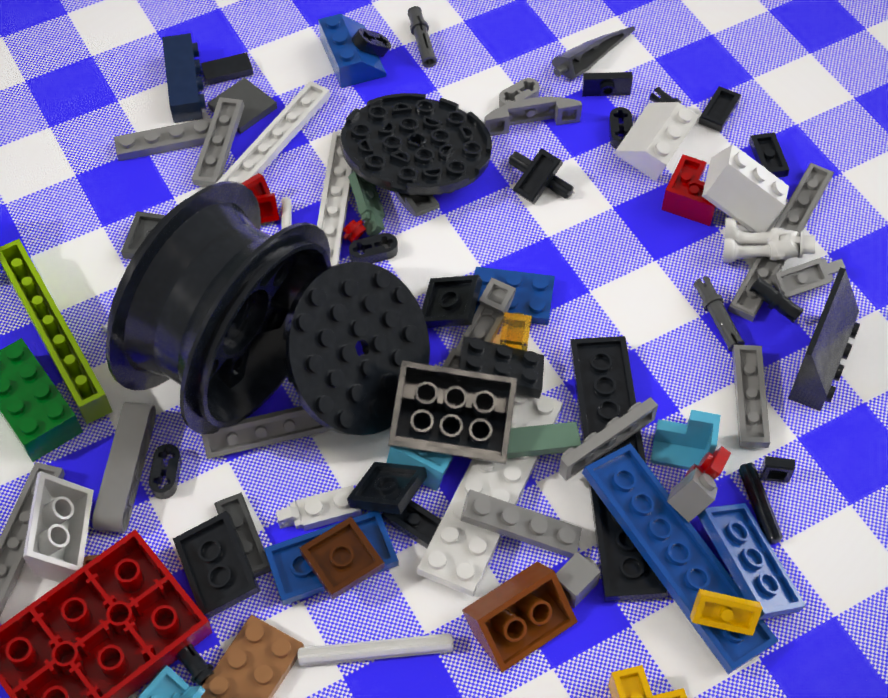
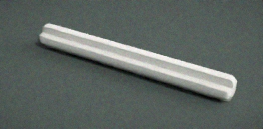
(375, 649)

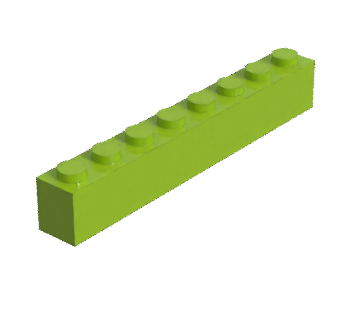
(54, 332)

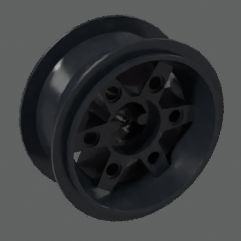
(211, 305)

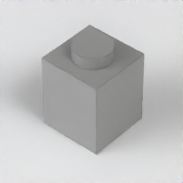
(693, 494)
(578, 578)

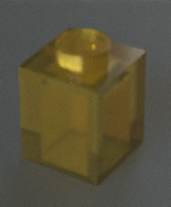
(516, 330)

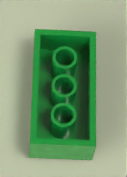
(33, 403)

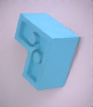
(685, 444)
(434, 463)

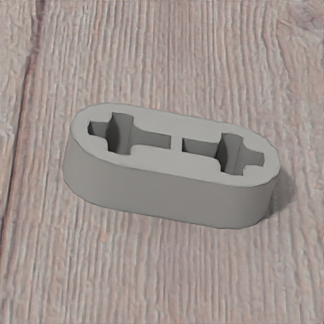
(516, 91)

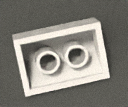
(656, 137)
(744, 189)
(57, 527)

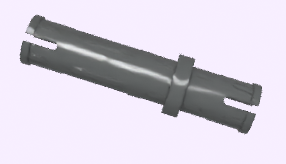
(419, 29)
(714, 305)

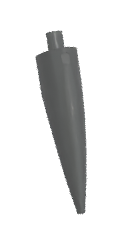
(586, 55)

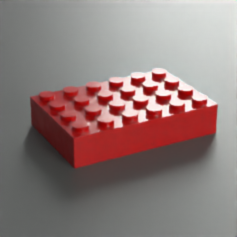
(101, 629)

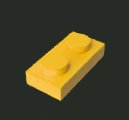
(726, 612)

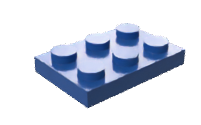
(532, 292)

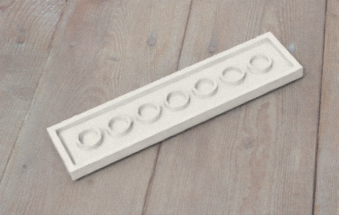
(462, 550)

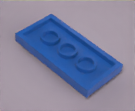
(751, 559)
(295, 577)

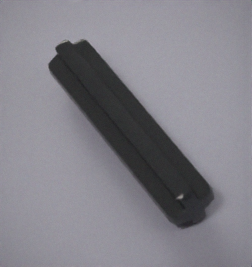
(557, 184)
(760, 503)

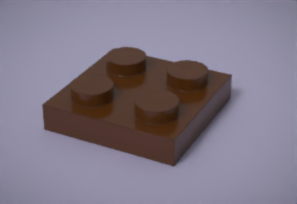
(342, 558)

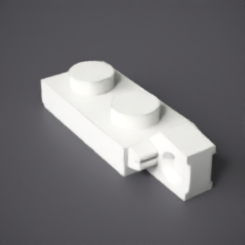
(318, 510)

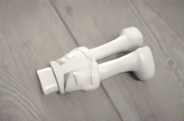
(775, 244)

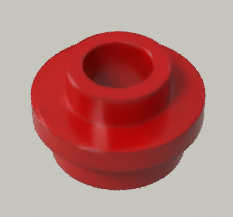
(354, 230)

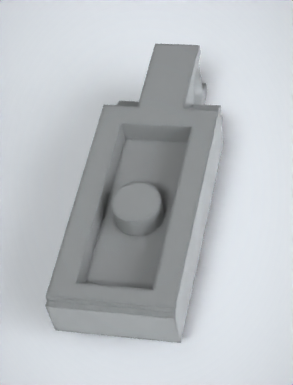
(806, 276)

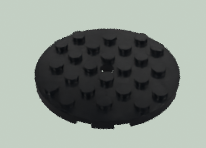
(382, 147)
(321, 333)

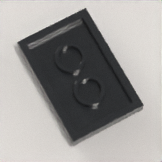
(504, 361)
(216, 565)

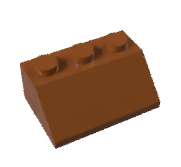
(520, 615)

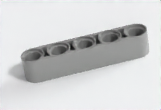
(124, 467)

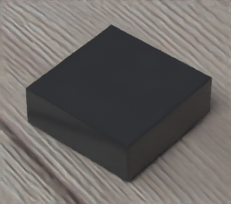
(777, 469)

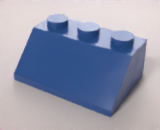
(347, 61)

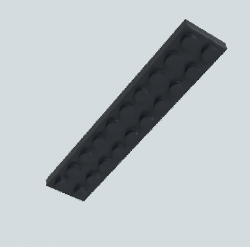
(603, 393)

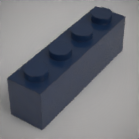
(182, 78)

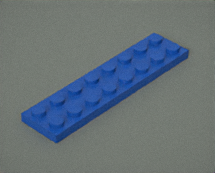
(672, 549)

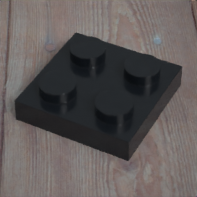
(451, 301)
(387, 487)

